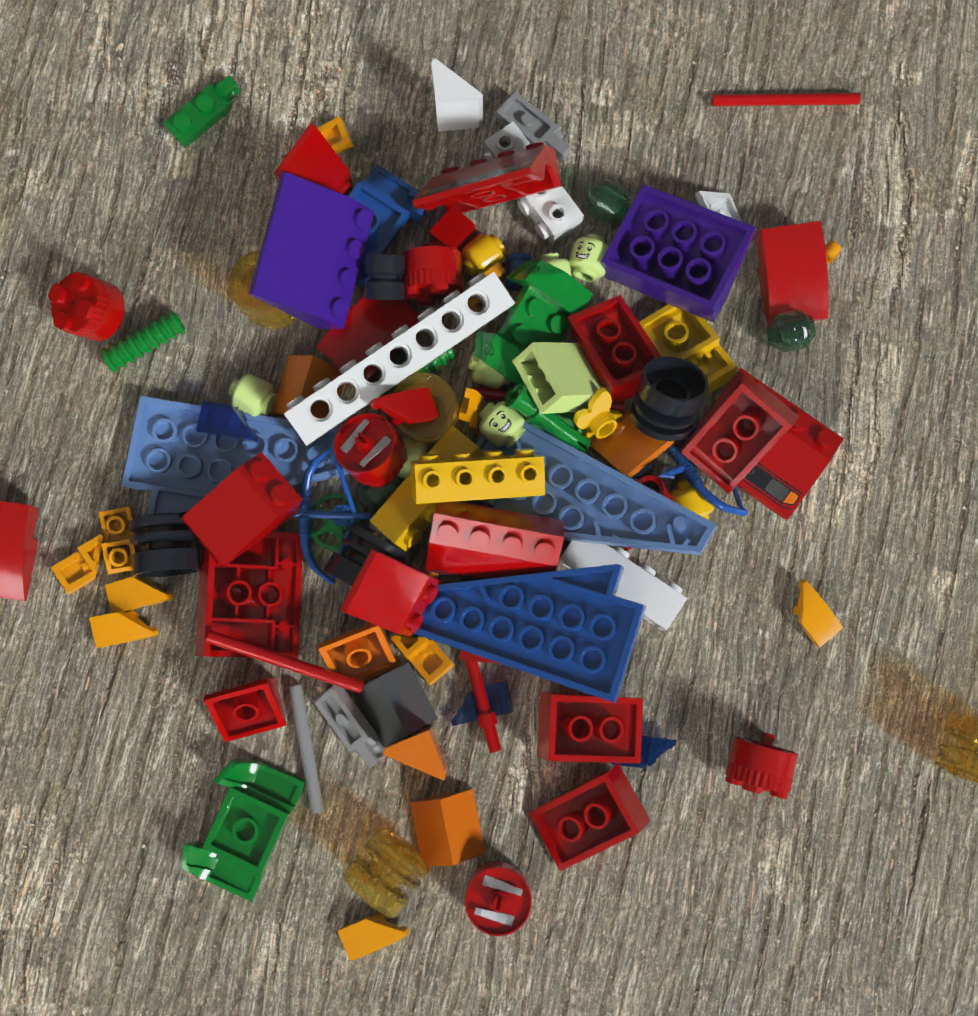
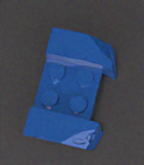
(392, 208)

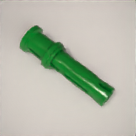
(523, 402)

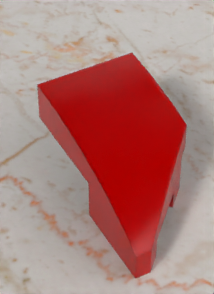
(408, 406)

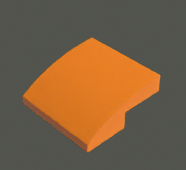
(628, 448)

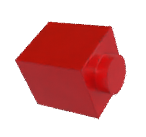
(453, 230)

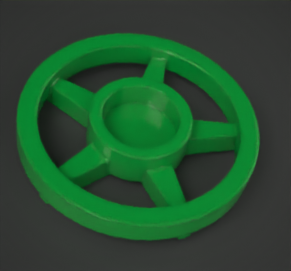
(329, 525)

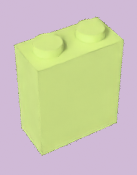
(557, 376)

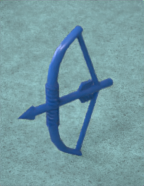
(686, 467)
(339, 515)

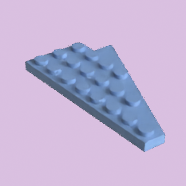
(186, 465)
(601, 502)

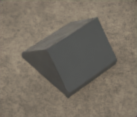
(396, 704)

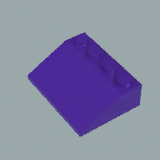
(311, 252)
(678, 252)

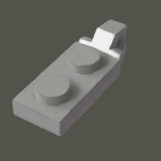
(532, 124)
(350, 724)

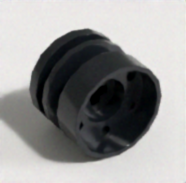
(668, 398)
(164, 546)
(348, 567)

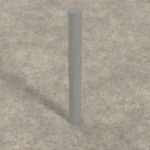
(306, 749)

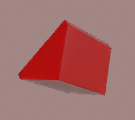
(246, 709)

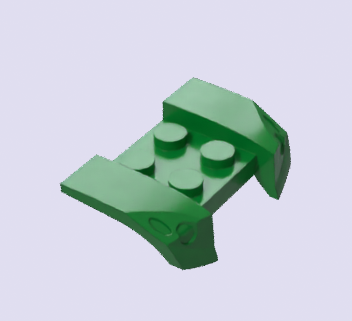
(537, 315)
(244, 827)

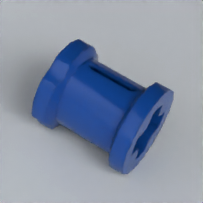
(513, 261)

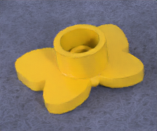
(598, 418)

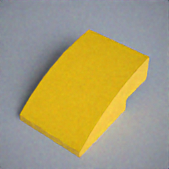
(691, 339)

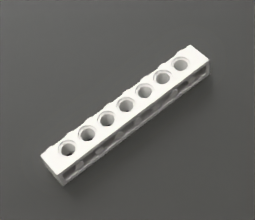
(494, 301)

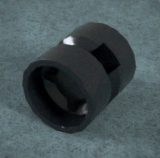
(384, 277)

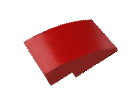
(793, 270)
(366, 325)
(17, 549)

